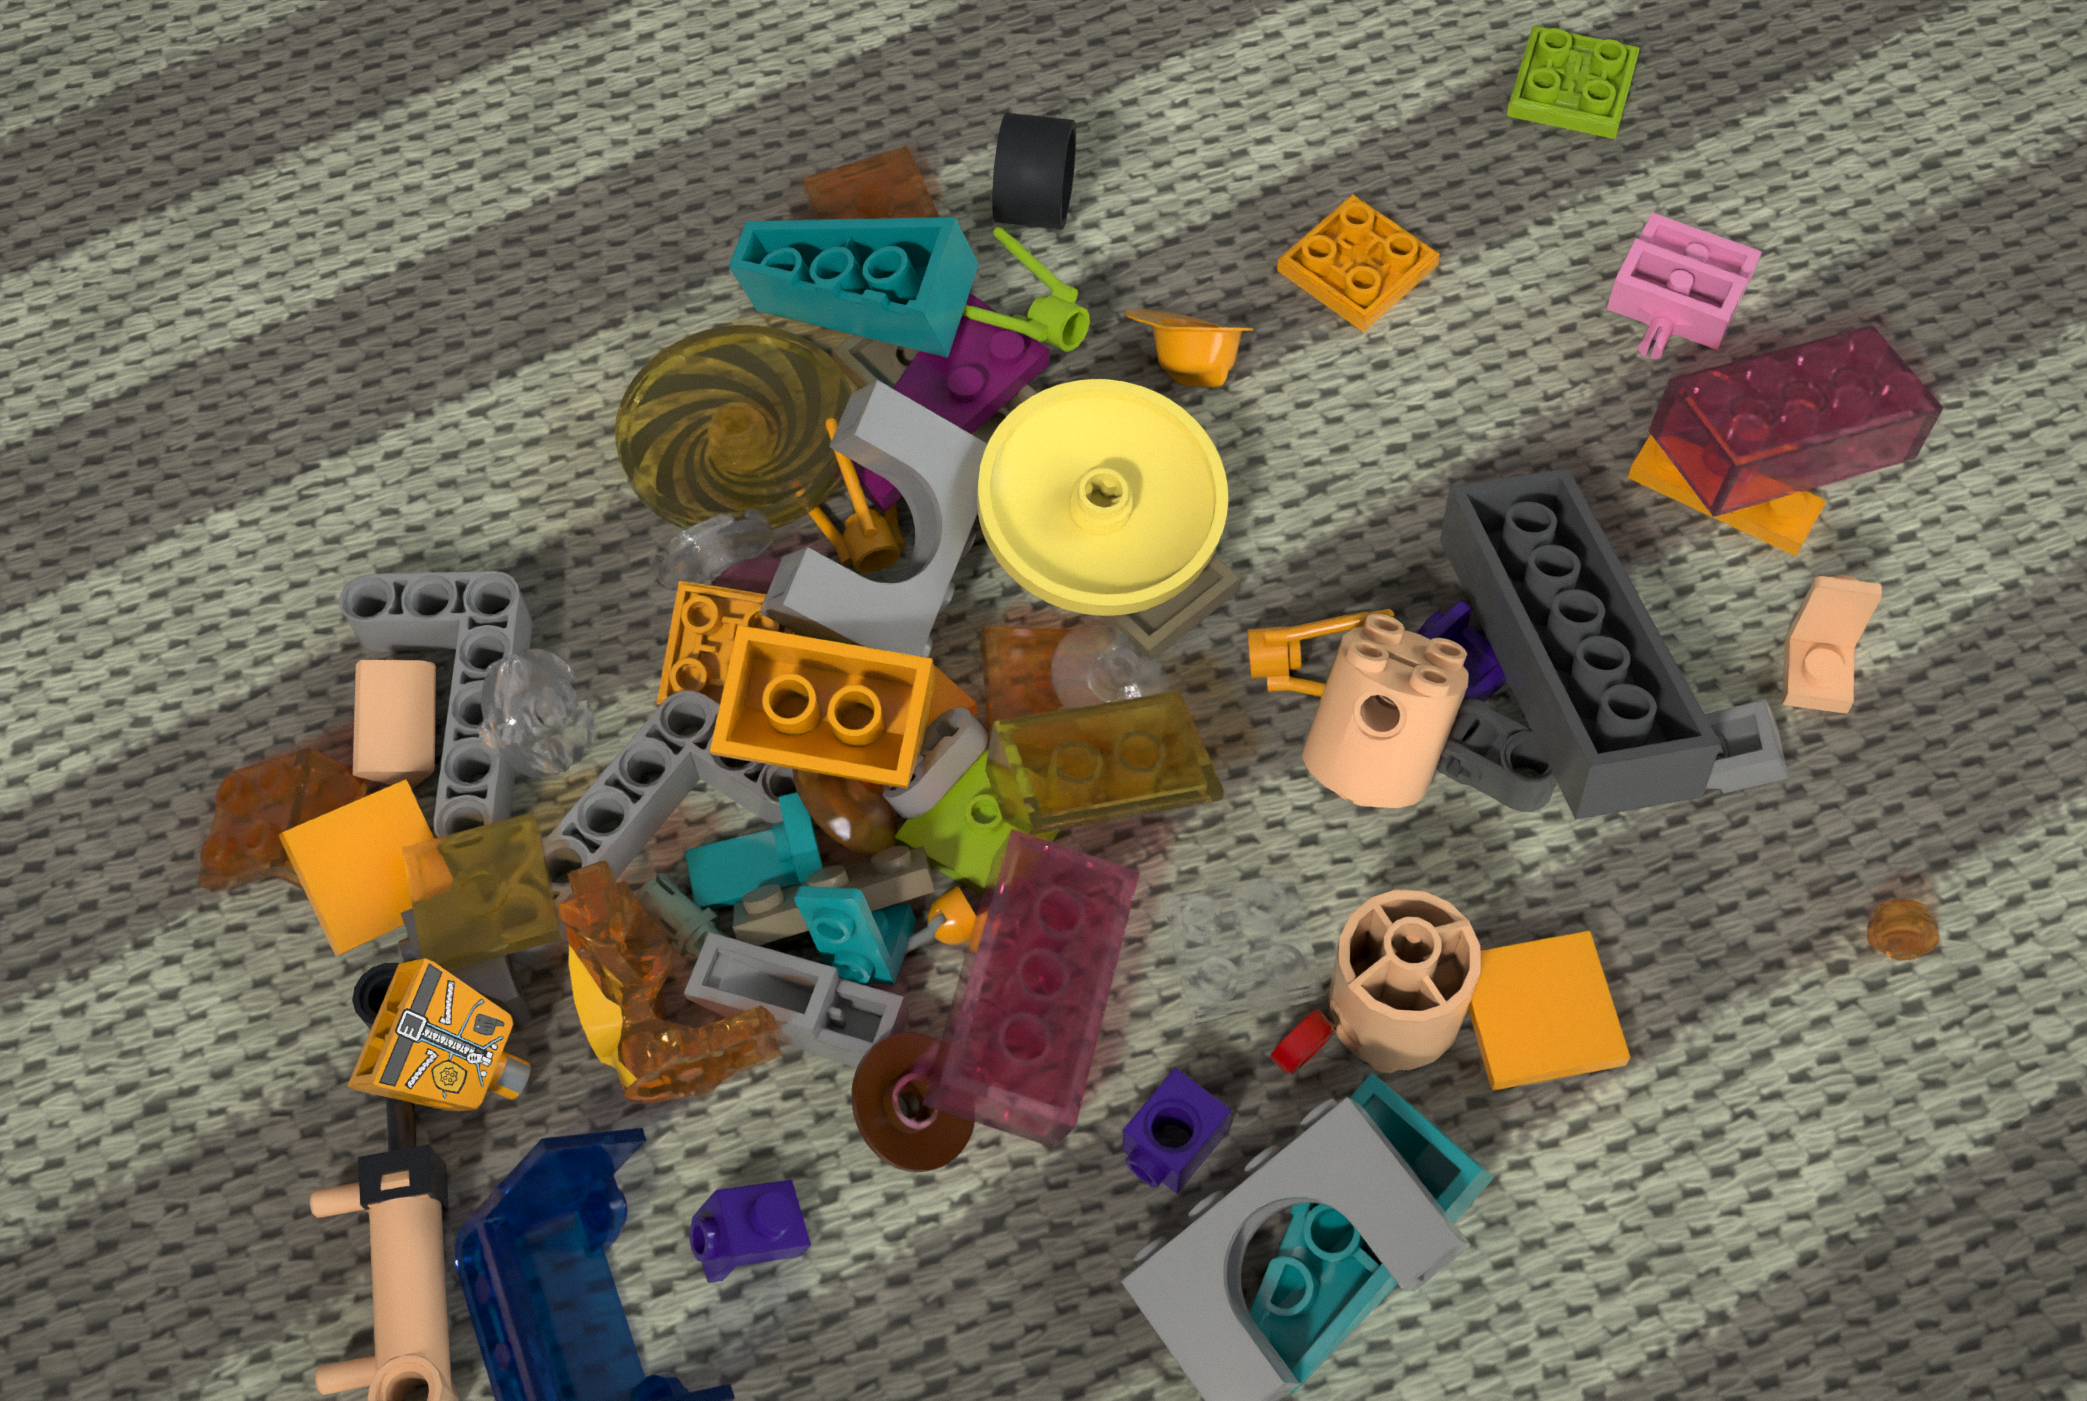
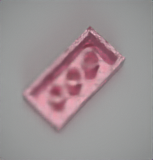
(1793, 419)
(1032, 990)

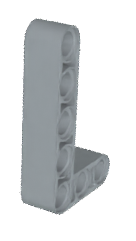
(479, 639)
(645, 807)

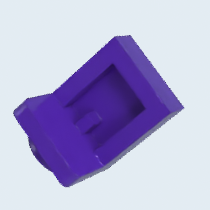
(1481, 663)
(748, 1228)

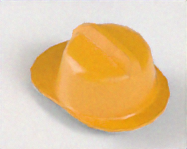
(1191, 348)

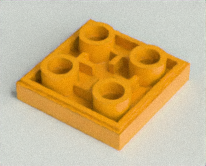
(1358, 262)
(704, 637)
(356, 864)
(1545, 1012)

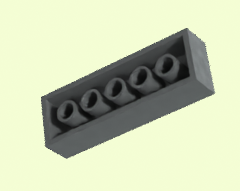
(1577, 645)

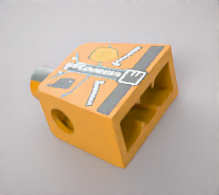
(438, 1043)

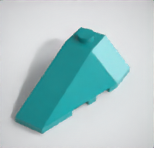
(1324, 1268)

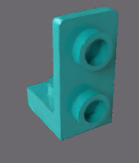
(778, 856)
(852, 938)

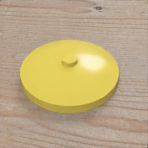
(1102, 497)

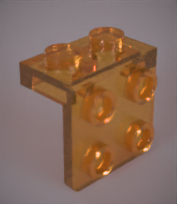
(260, 805)

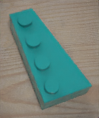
(861, 276)

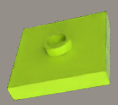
(962, 829)

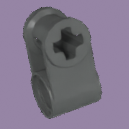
(1492, 753)

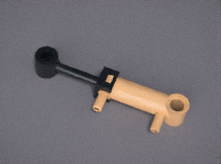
(405, 1205)

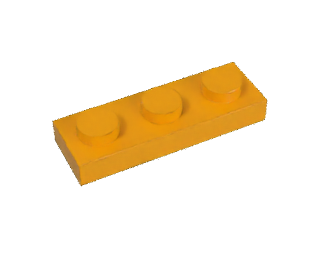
(1778, 522)

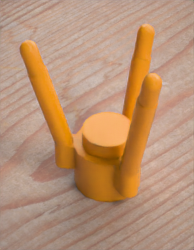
(869, 539)
(1278, 650)

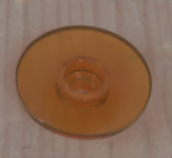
(848, 810)

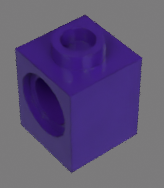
(1182, 1104)

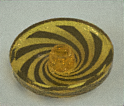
(732, 426)

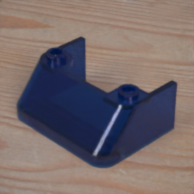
(543, 1280)

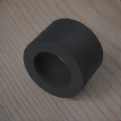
(1034, 170)

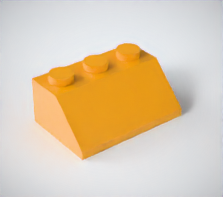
(824, 707)

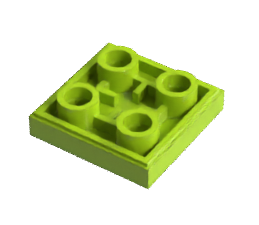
(1573, 81)

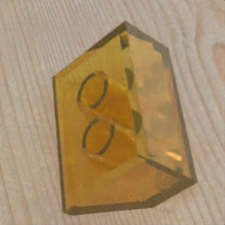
(1099, 763)

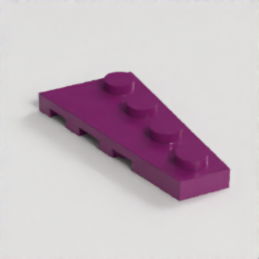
(966, 388)

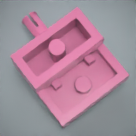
(1682, 283)

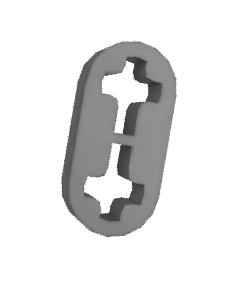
(947, 752)

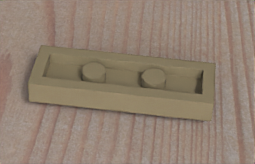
(888, 879)

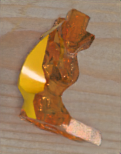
(619, 994)

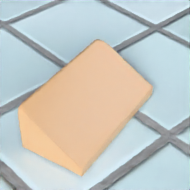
(394, 721)

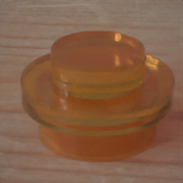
(1903, 929)

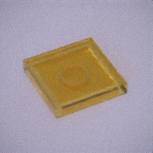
(482, 893)

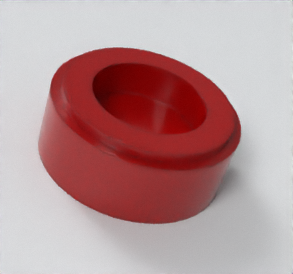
(1303, 1042)

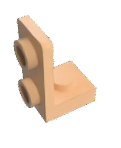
(1823, 643)

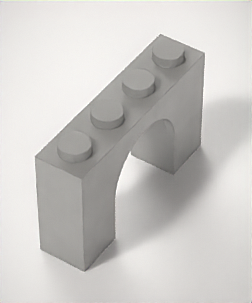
(938, 476)
(1194, 1281)

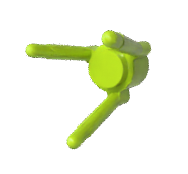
(1050, 317)

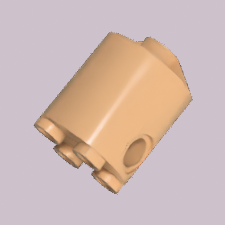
(1385, 714)
(1403, 979)

